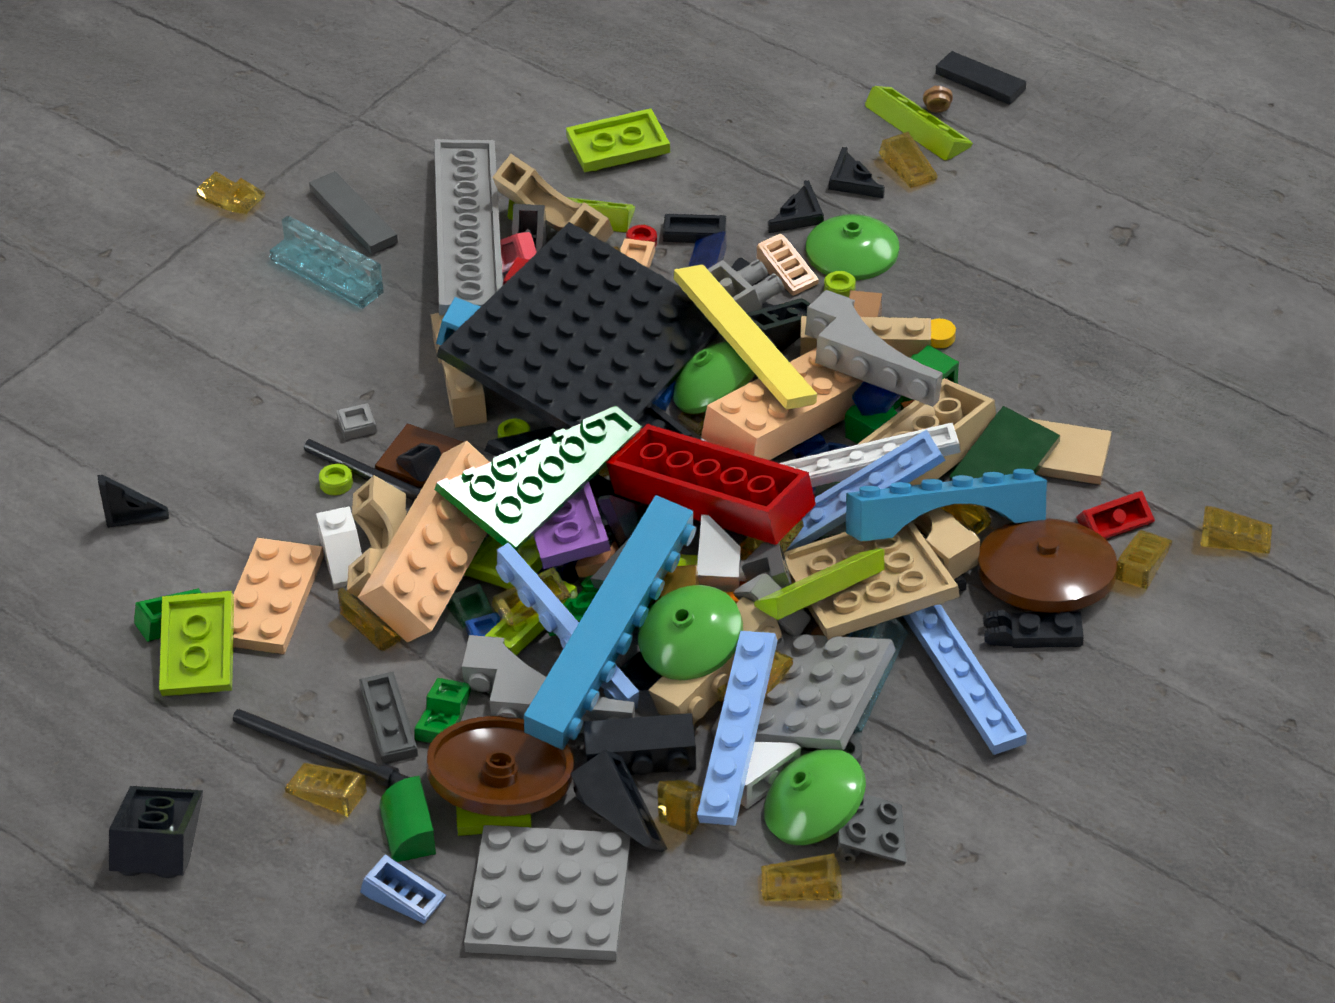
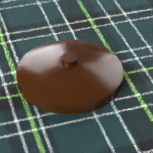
(1047, 565)
(497, 768)

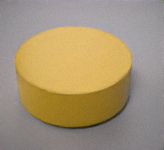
(942, 333)

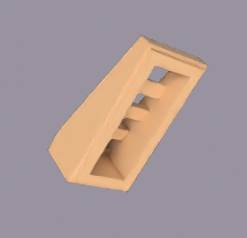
(779, 249)

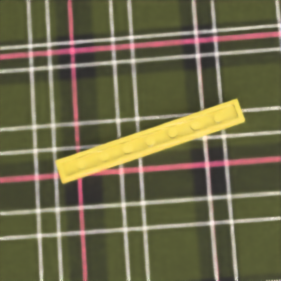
(745, 337)

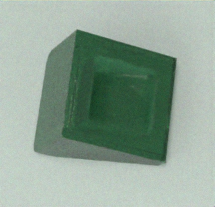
(469, 604)

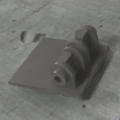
(875, 830)

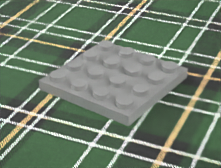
(823, 690)
(548, 893)

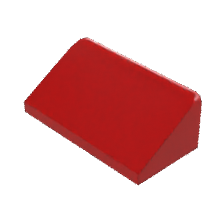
(1118, 515)

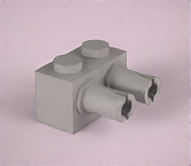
(739, 284)

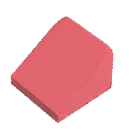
(515, 246)

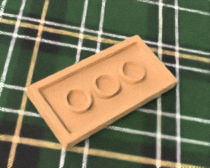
(273, 593)

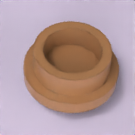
(937, 98)

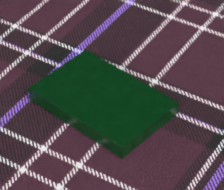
(1008, 445)

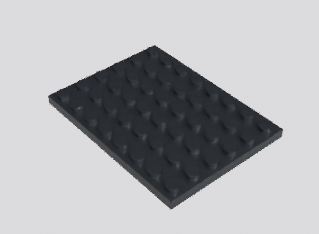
(580, 333)

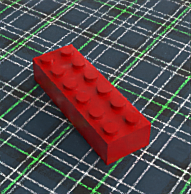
(713, 480)

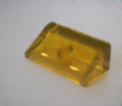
(514, 611)
(366, 621)

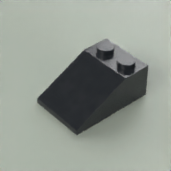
(154, 831)

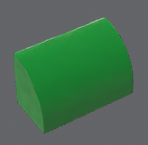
(407, 820)

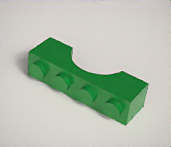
(859, 427)

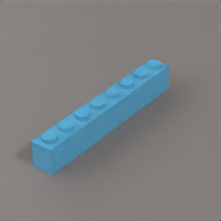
(609, 622)

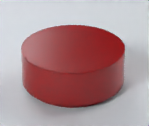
(642, 233)

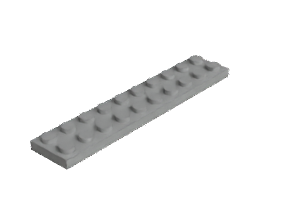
(466, 221)

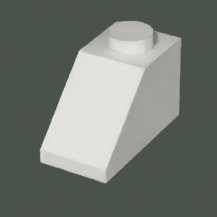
(339, 543)
(718, 557)
(765, 764)

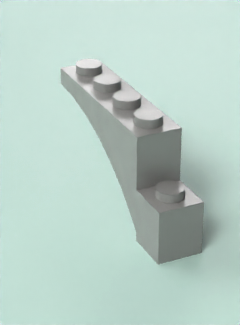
(857, 351)
(513, 684)

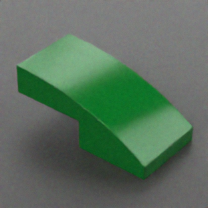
(443, 708)

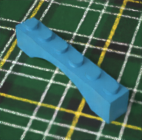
(883, 512)

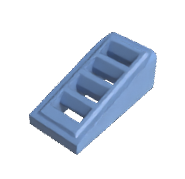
(398, 875)

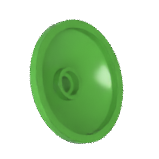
(852, 245)
(709, 377)
(694, 645)
(814, 796)

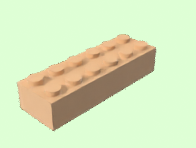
(759, 424)
(426, 554)

